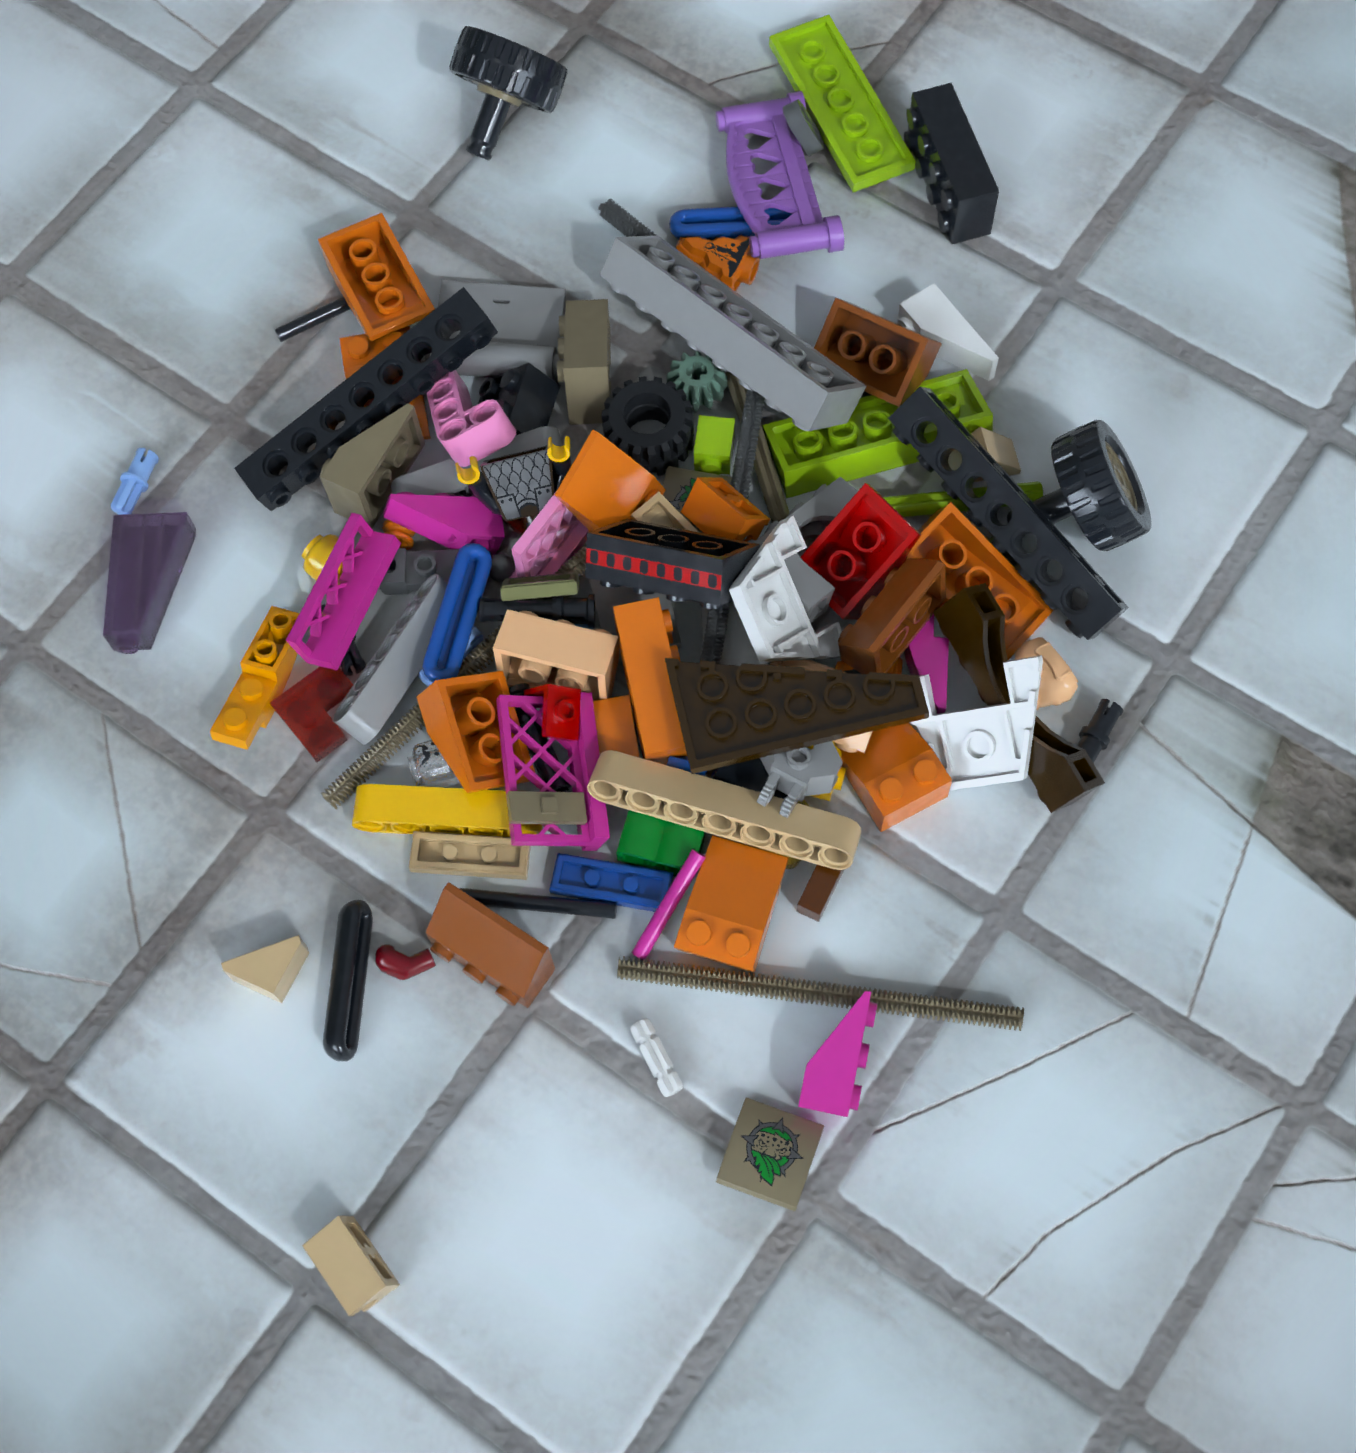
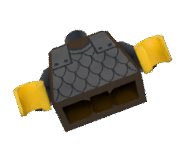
(518, 482)

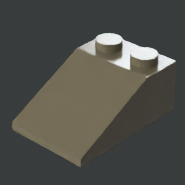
(364, 468)

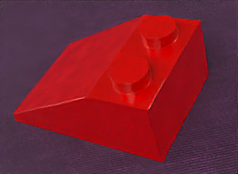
(860, 550)

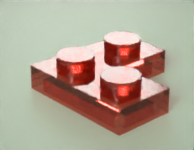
(306, 708)

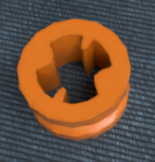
(403, 534)

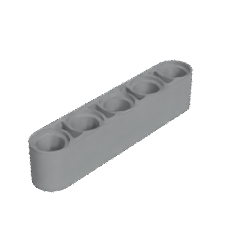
(443, 476)
(392, 666)

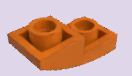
(616, 725)

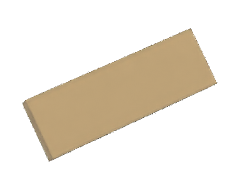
(468, 855)

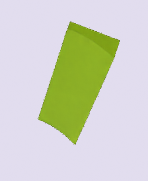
(867, 440)

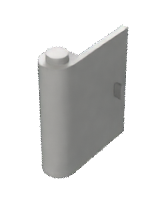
(525, 326)

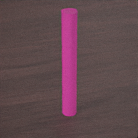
(668, 904)

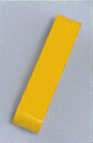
(433, 809)

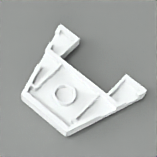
(772, 606)
(989, 741)

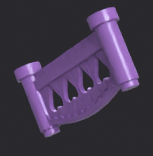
(805, 227)

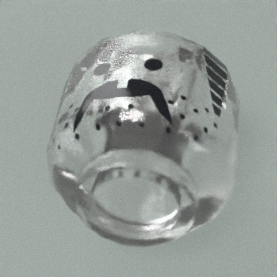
(430, 767)

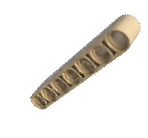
(723, 810)

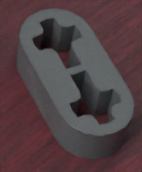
(803, 127)

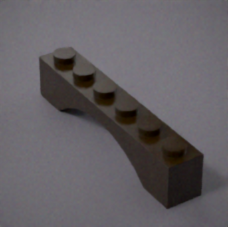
(976, 632)

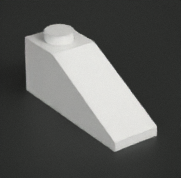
(937, 318)

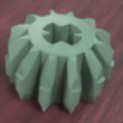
(698, 379)

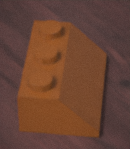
(876, 351)
(894, 616)
(489, 947)

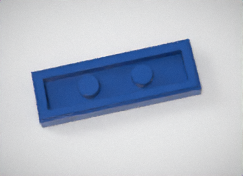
(609, 882)

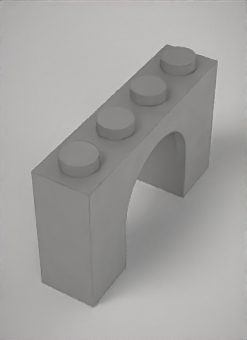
(812, 520)

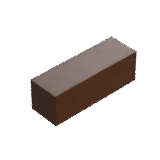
(818, 892)

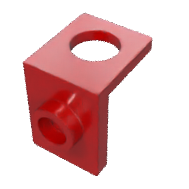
(560, 710)

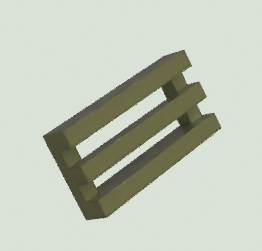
(540, 586)

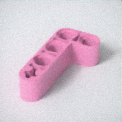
(467, 428)

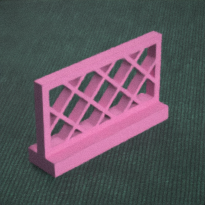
(548, 541)

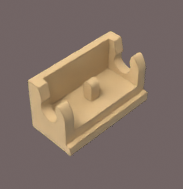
(350, 1265)

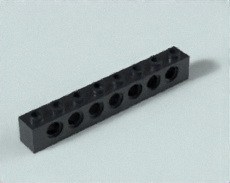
(375, 381)
(1103, 603)

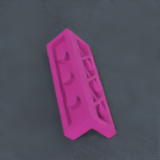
(347, 597)

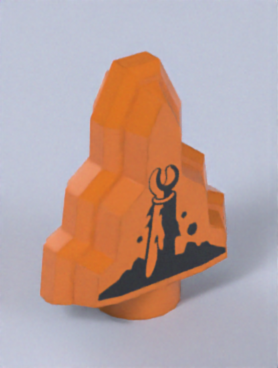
(723, 257)

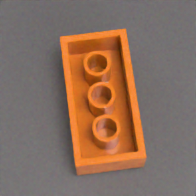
(644, 644)

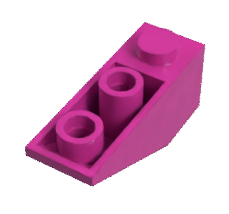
(447, 519)
(832, 1070)

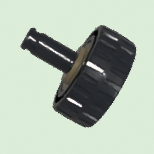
(507, 77)
(1096, 487)

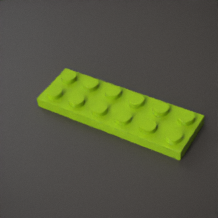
(842, 103)

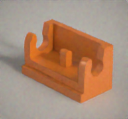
(723, 510)

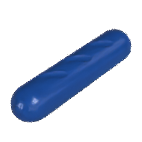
(717, 222)
(457, 612)

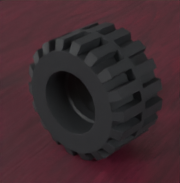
(650, 402)

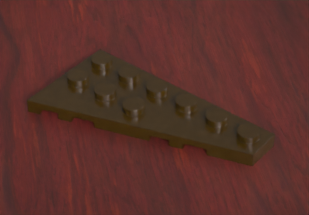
(769, 709)

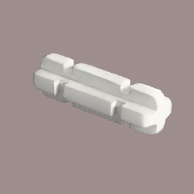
(656, 1057)

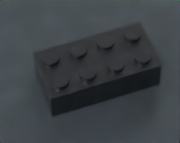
(951, 164)

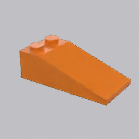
(375, 277)
(975, 561)

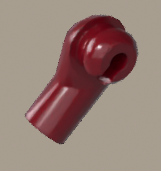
(400, 965)

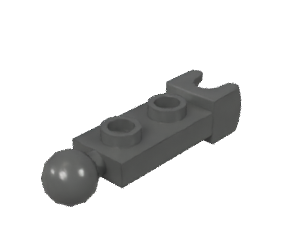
(415, 567)

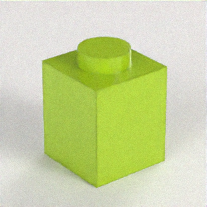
(714, 444)

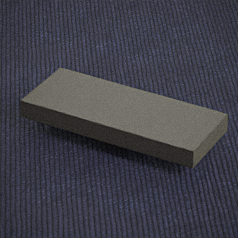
(546, 807)

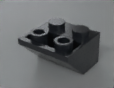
(524, 396)

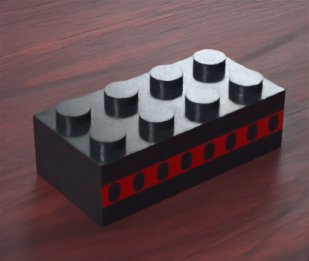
(667, 561)

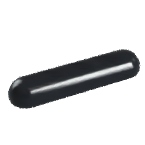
(347, 981)

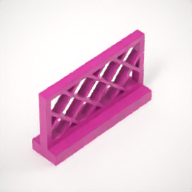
(582, 760)

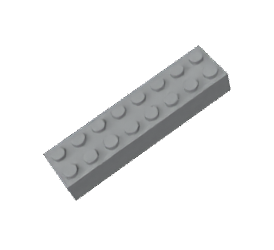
(732, 332)

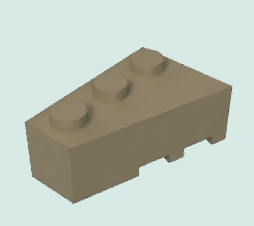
(586, 359)

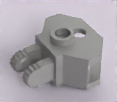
(800, 774)

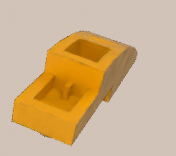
(262, 680)

